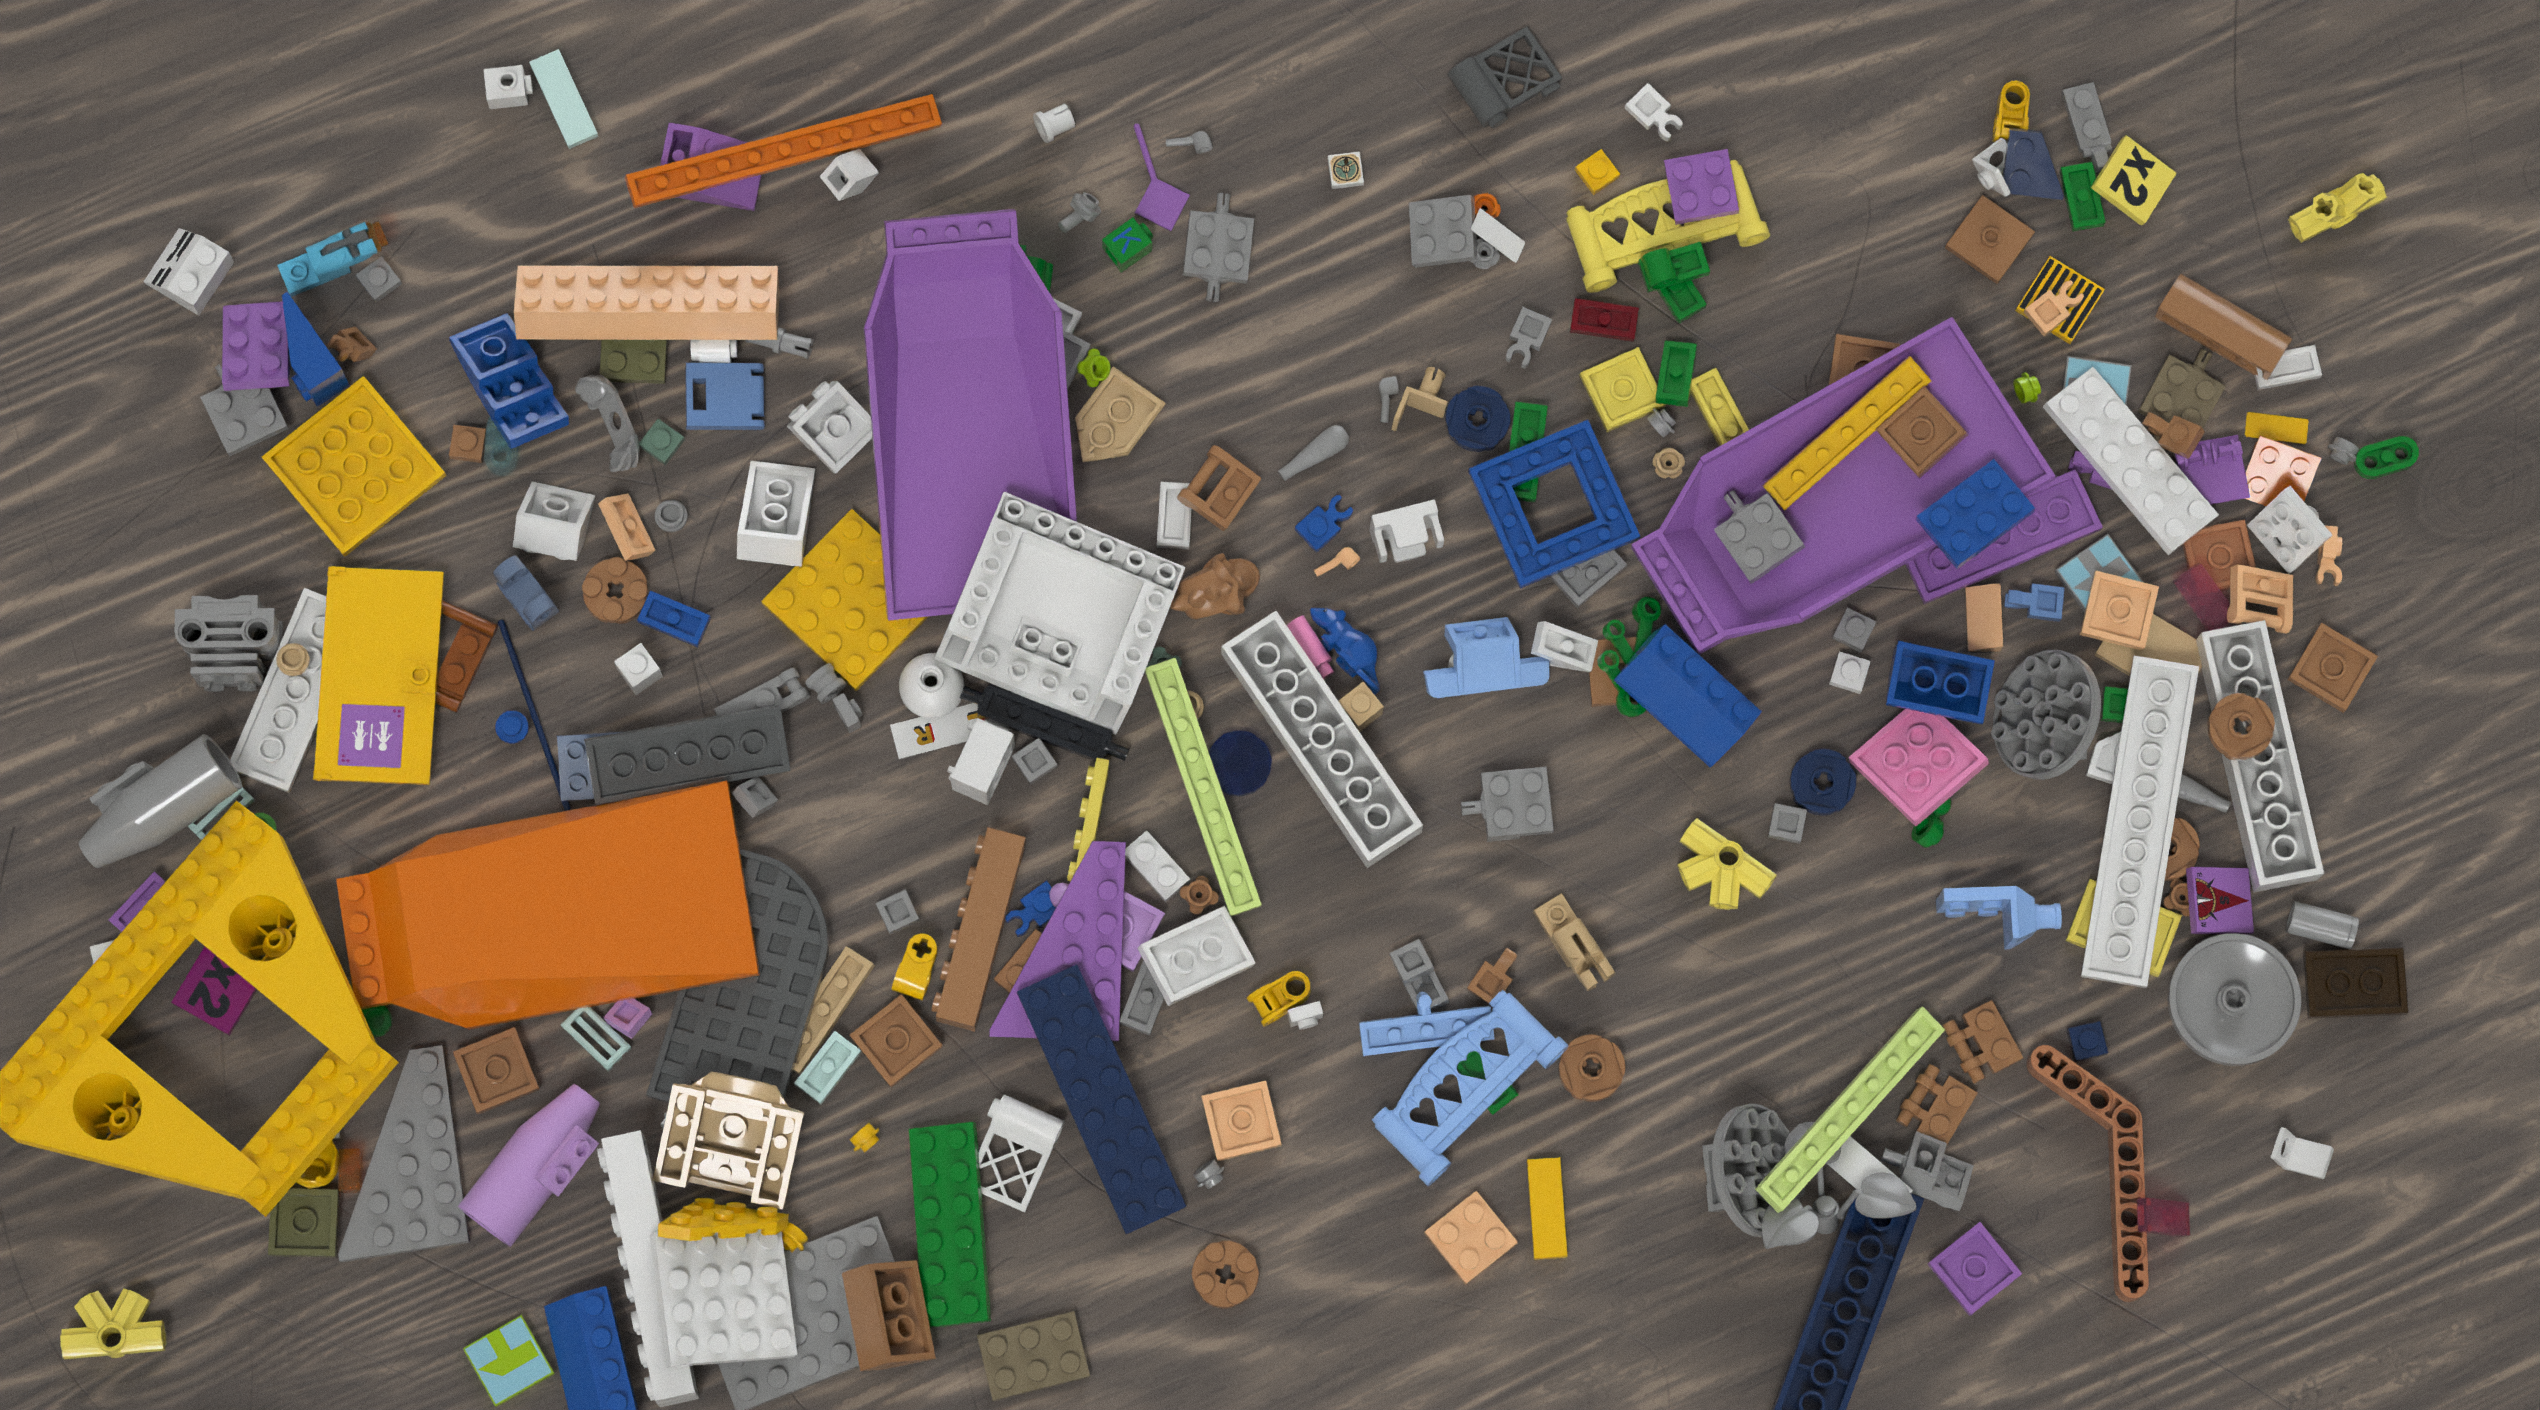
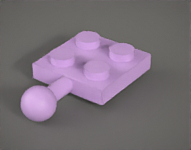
(1139, 924)

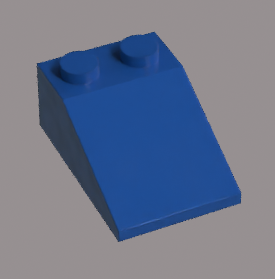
(315, 368)

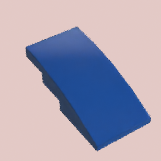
(509, 381)

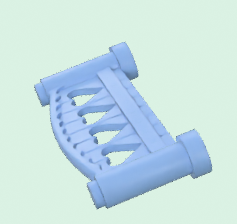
(1425, 1143)

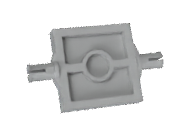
(1218, 247)

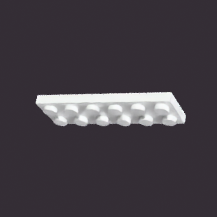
(2130, 460)
(286, 706)

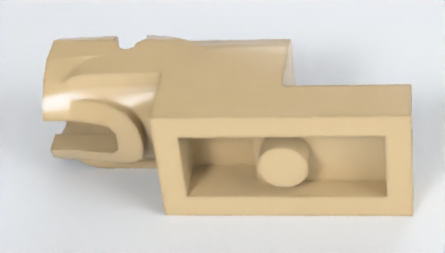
(1573, 941)

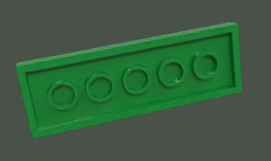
(950, 1224)

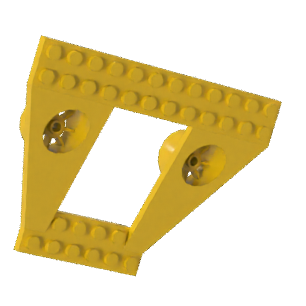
(237, 901)

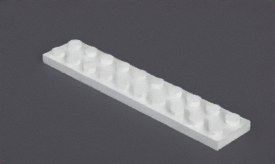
(2140, 821)

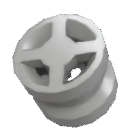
(825, 683)

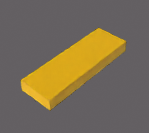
(1546, 1208)

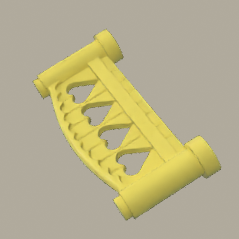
(1603, 254)

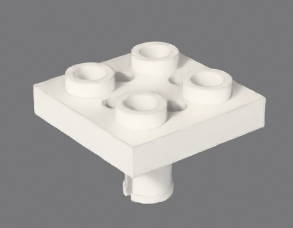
(2293, 525)

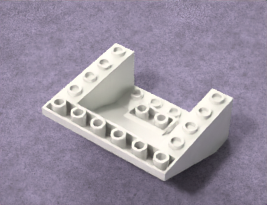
(1060, 613)

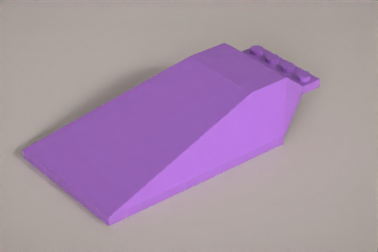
(960, 399)
(1852, 520)

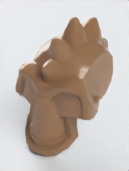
(1216, 588)

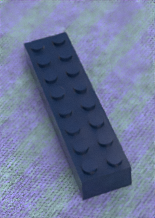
(1845, 1311)

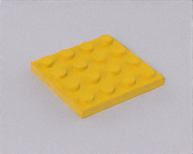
(354, 466)
(840, 602)

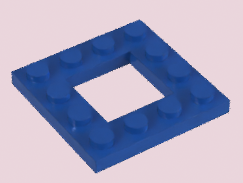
(1536, 561)

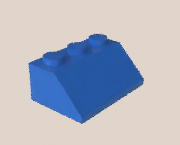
(1939, 682)

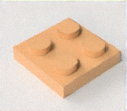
(2119, 610)
(1241, 1121)
(1471, 1237)

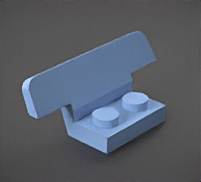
(1485, 661)

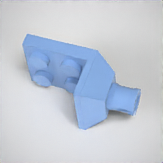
(2018, 908)

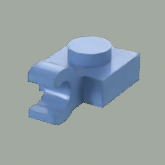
(2042, 601)

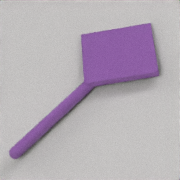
(1161, 201)

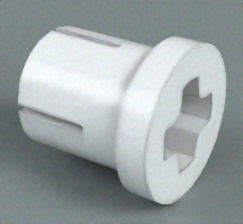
(1053, 122)

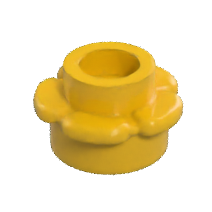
(865, 1138)
(793, 1238)

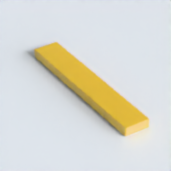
(1846, 433)

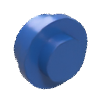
(512, 727)

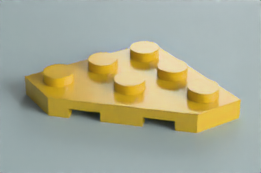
(731, 1220)

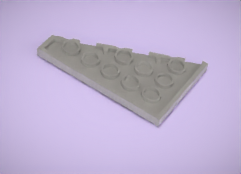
(414, 1170)

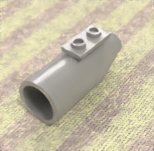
(158, 802)

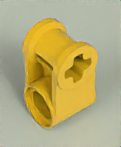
(2009, 114)
(915, 972)
(1278, 997)

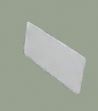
(1497, 235)

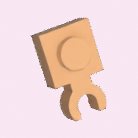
(2051, 310)

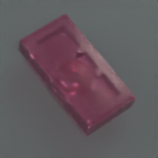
(2163, 1217)

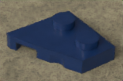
(2029, 166)

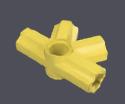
(2337, 206)
(1724, 878)
(102, 1322)

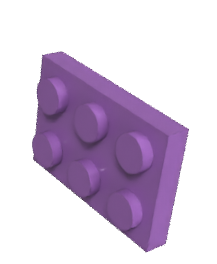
(255, 347)

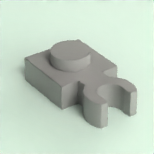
(1528, 333)

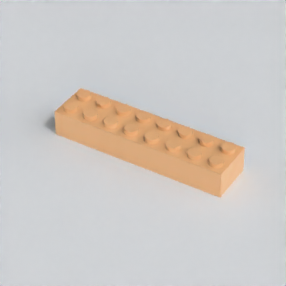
(647, 302)

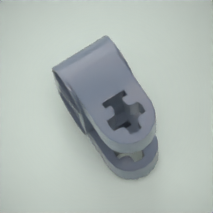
(524, 592)

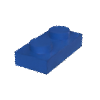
(674, 619)

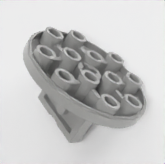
(2046, 714)
(1741, 1156)

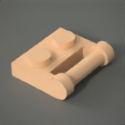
(2262, 588)

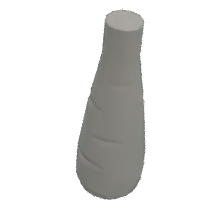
(1321, 448)
(2197, 793)

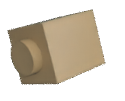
(1361, 706)

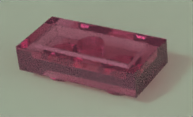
(2203, 597)

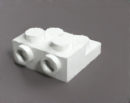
(832, 425)

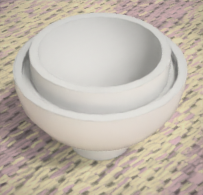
(934, 700)

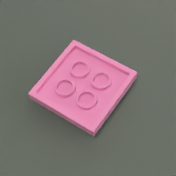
(1918, 762)

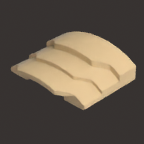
(730, 1138)

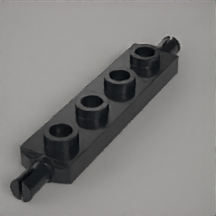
(1044, 723)

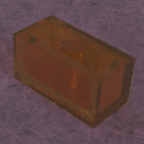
(350, 1170)

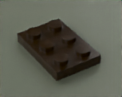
(2355, 983)

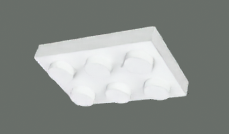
(1196, 955)

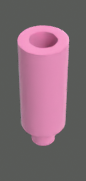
(1311, 645)

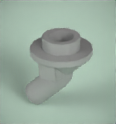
(1085, 208)

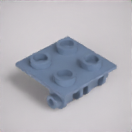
(573, 766)

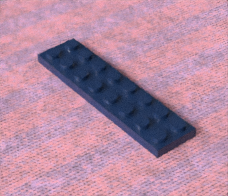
(1101, 1099)

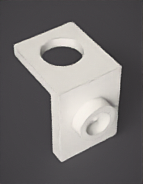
(1988, 174)
(2302, 1155)

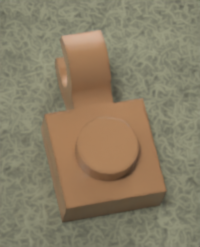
(2177, 436)
(1493, 979)

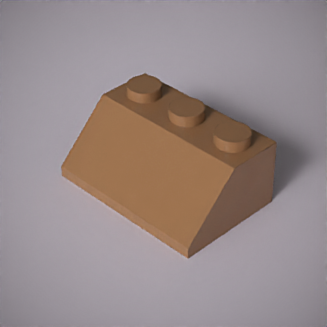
(888, 1315)

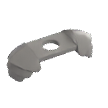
(603, 395)

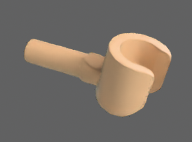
(1346, 556)

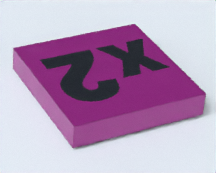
(214, 993)

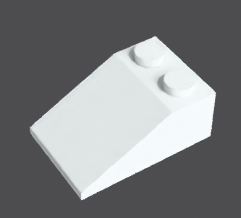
(775, 513)

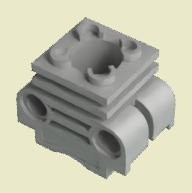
(228, 645)

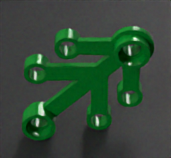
(1644, 629)

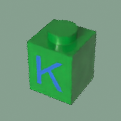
(1128, 244)

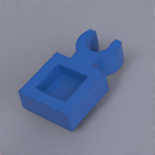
(1321, 526)
(1036, 908)

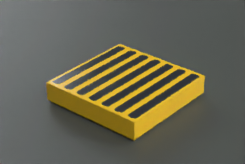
(2051, 278)

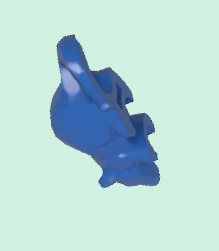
(1355, 649)

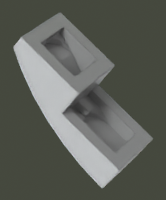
(1418, 974)

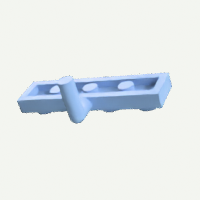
(1418, 1030)

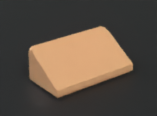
(1984, 618)

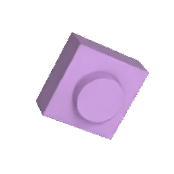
(628, 1016)

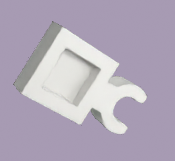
(1650, 108)

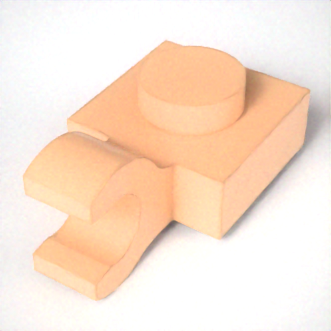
(2326, 556)

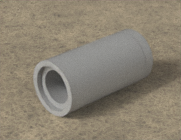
(2322, 925)

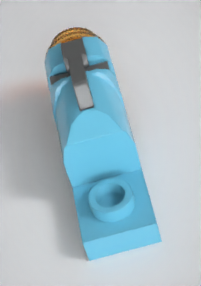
(332, 257)

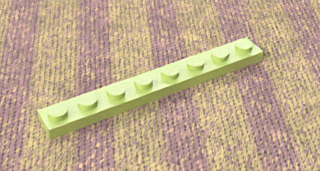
(1202, 787)
(1849, 1109)

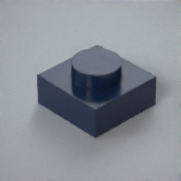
(2087, 1041)

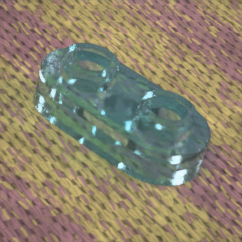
(495, 444)

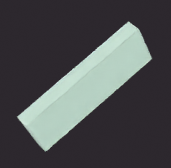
(563, 99)

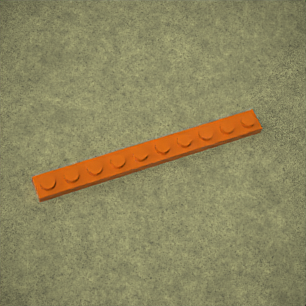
(782, 151)

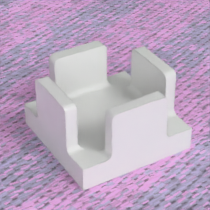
(1406, 531)

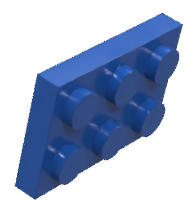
(1975, 514)

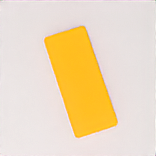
(2276, 427)

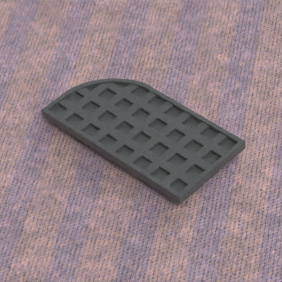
(759, 1021)

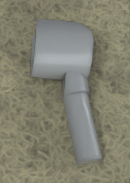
(1199, 139)
(1387, 387)

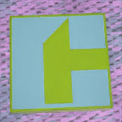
(508, 1361)

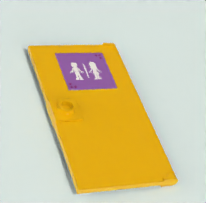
(378, 676)

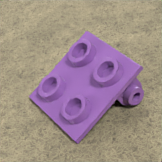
(2217, 469)

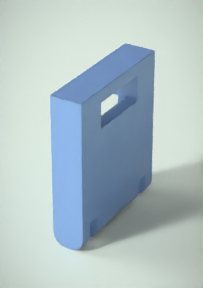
(730, 396)

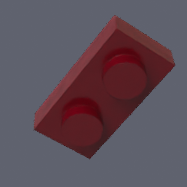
(1604, 320)

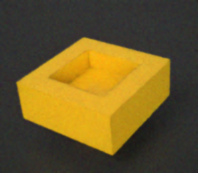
(1597, 172)

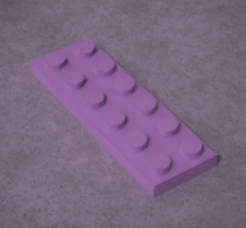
(2060, 517)

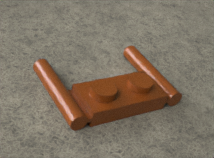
(463, 656)

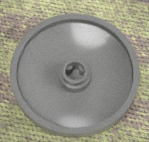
(2234, 999)

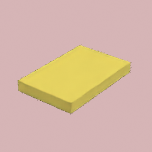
(2165, 932)

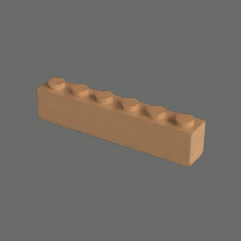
(980, 929)

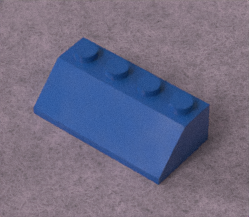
(1687, 695)
(590, 1352)

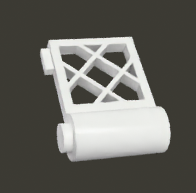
(1026, 1127)

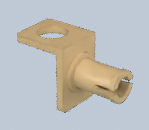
(1424, 398)

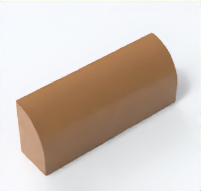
(2223, 327)

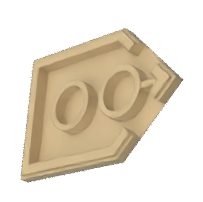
(1115, 417)

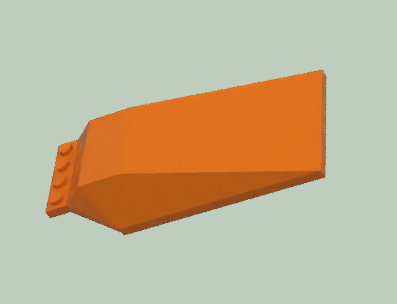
(555, 912)

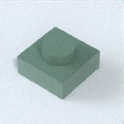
(661, 441)

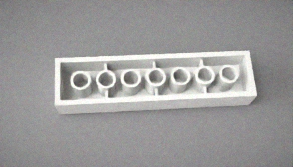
(1321, 739)
(2269, 787)
(635, 1219)

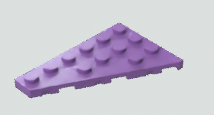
(1083, 932)

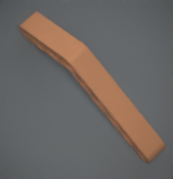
(2118, 1167)

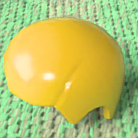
(322, 1170)

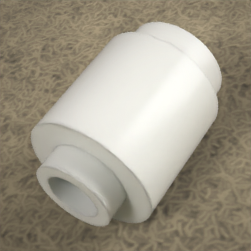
(713, 351)

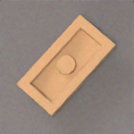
(626, 527)

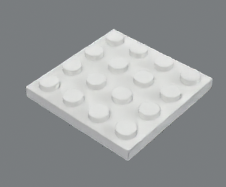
(723, 1299)

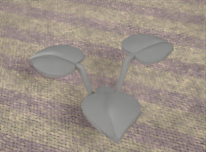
(1880, 1197)

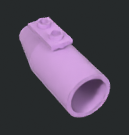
(533, 1165)

